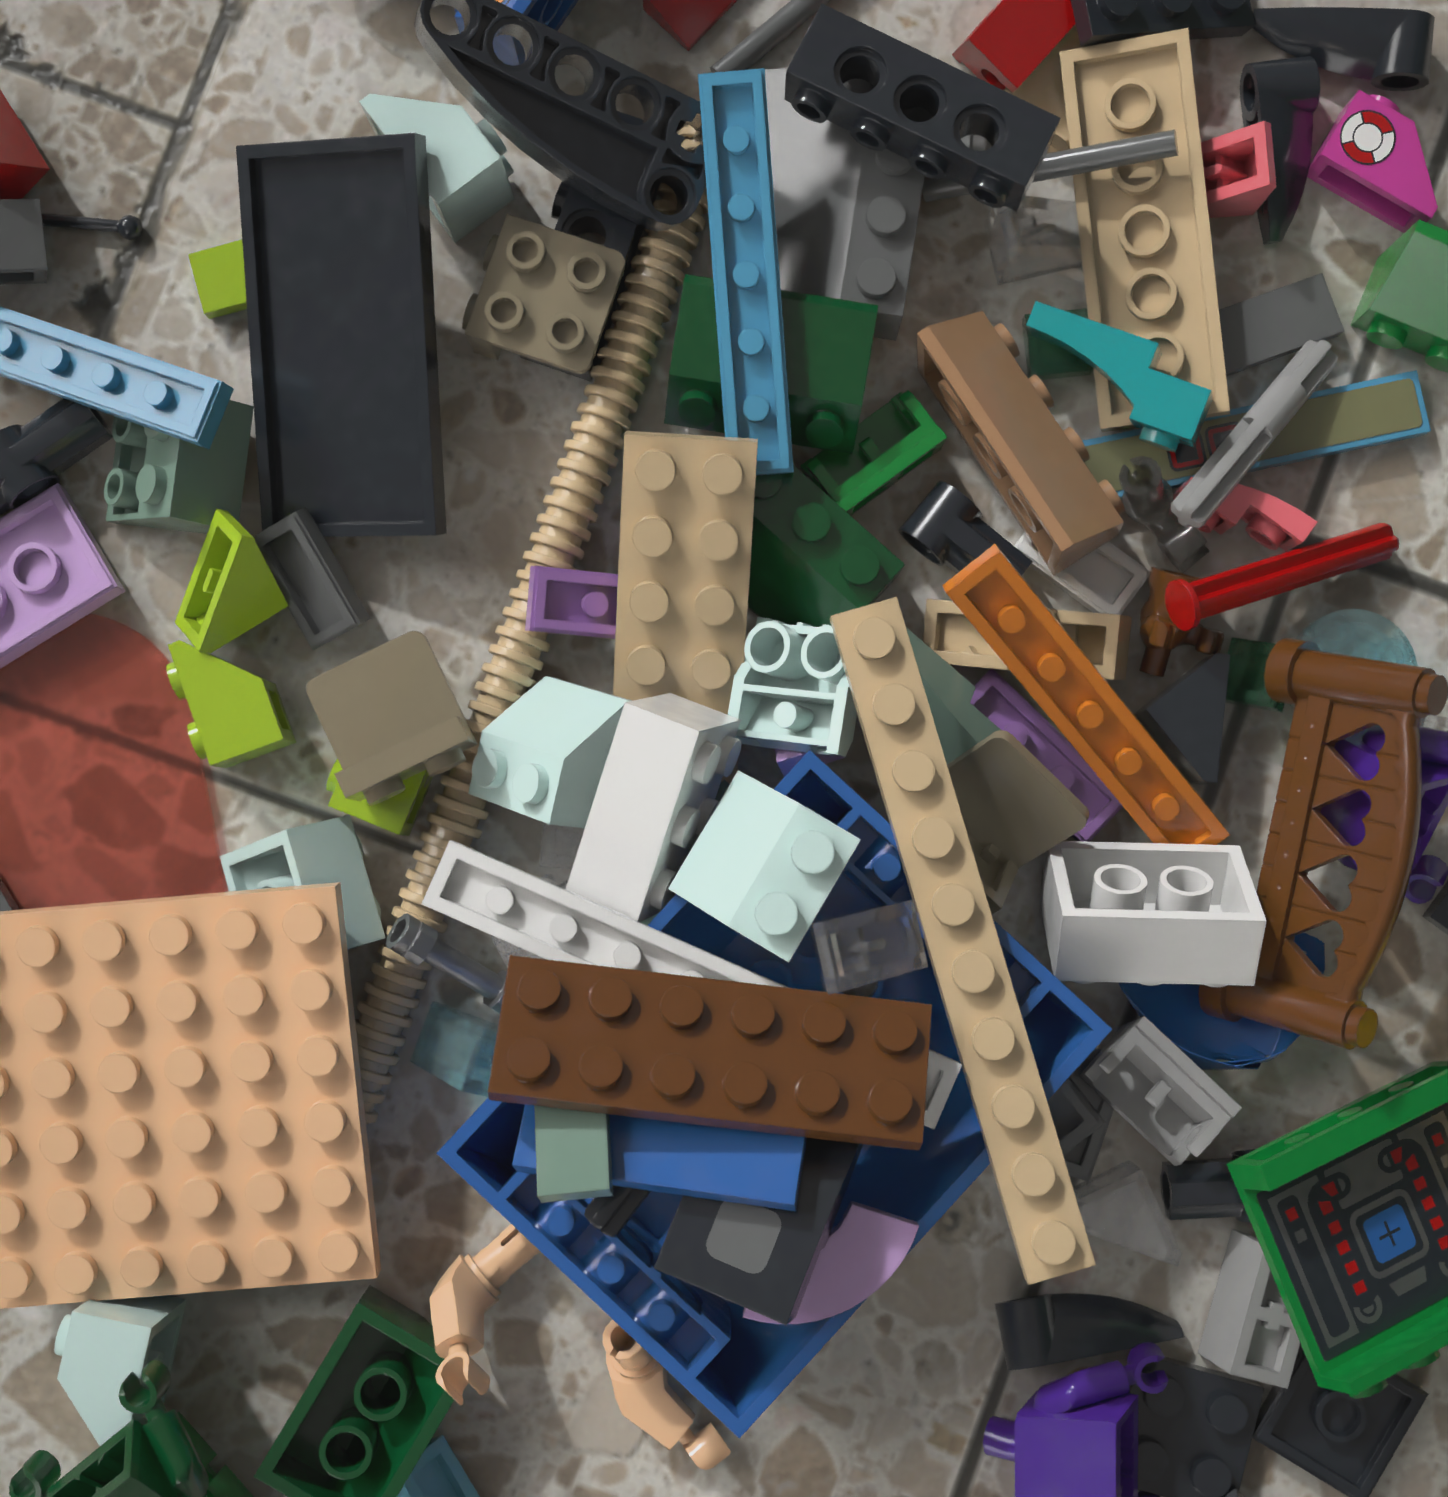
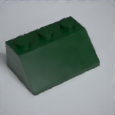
(825, 365)
(811, 554)
(363, 1409)

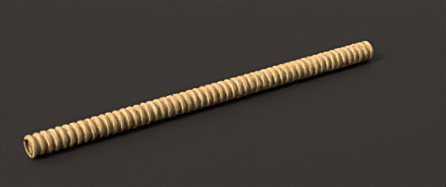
(518, 651)

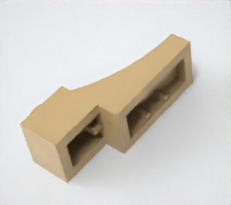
(1099, 635)

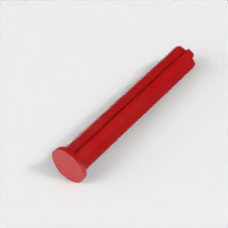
(1277, 574)

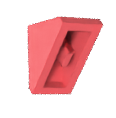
(1239, 170)

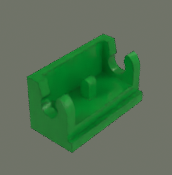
(884, 451)

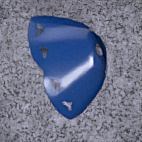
(1206, 1038)

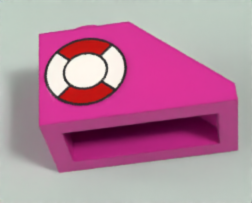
(1376, 162)

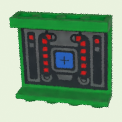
(1360, 1230)

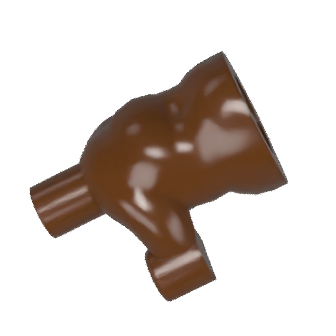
(1159, 631)

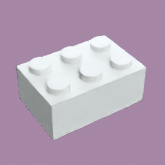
(652, 802)
(1151, 914)

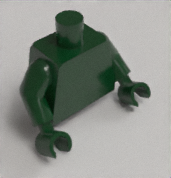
(132, 1463)

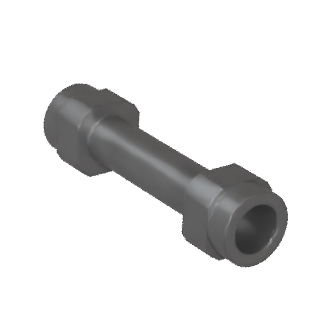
(420, 943)

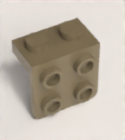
(543, 296)
(390, 718)
(1010, 809)

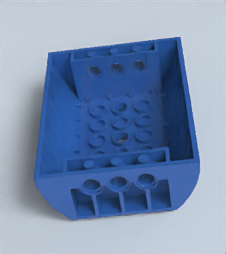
(697, 1336)

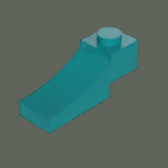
(1162, 405)

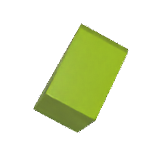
(228, 587)

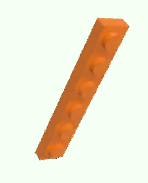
(1081, 702)

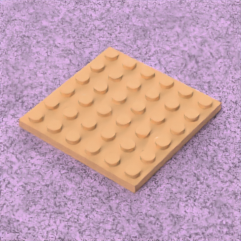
(181, 1098)

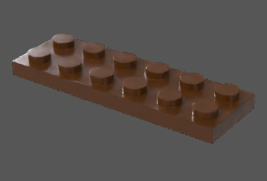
(712, 1053)

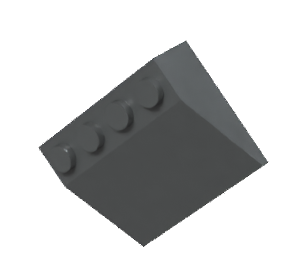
(842, 209)

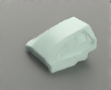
(793, 690)

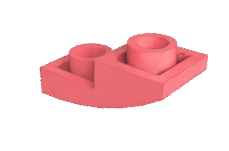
(1268, 518)

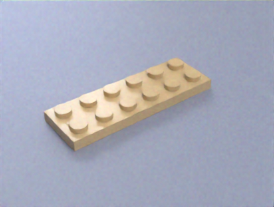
(1149, 220)
(684, 566)

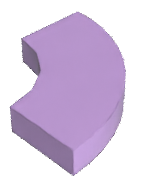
(854, 1263)

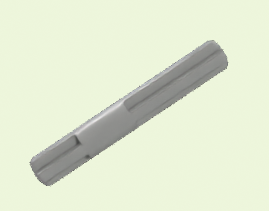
(1254, 434)

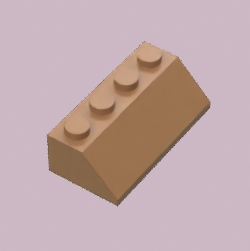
(1018, 439)

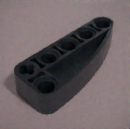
(568, 134)

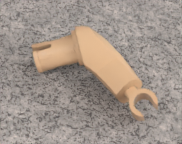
(459, 1308)
(652, 1404)

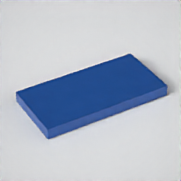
(693, 1160)

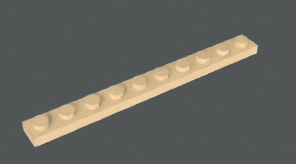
(962, 941)

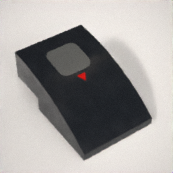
(759, 1252)

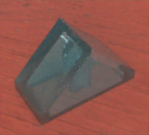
(456, 1048)

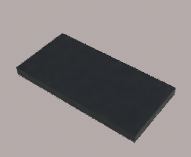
(343, 333)

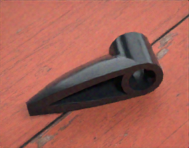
(1362, 43)
(1285, 96)
(1076, 1326)

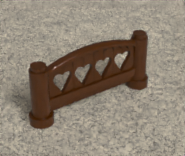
(1332, 702)

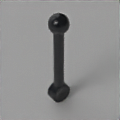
(128, 226)

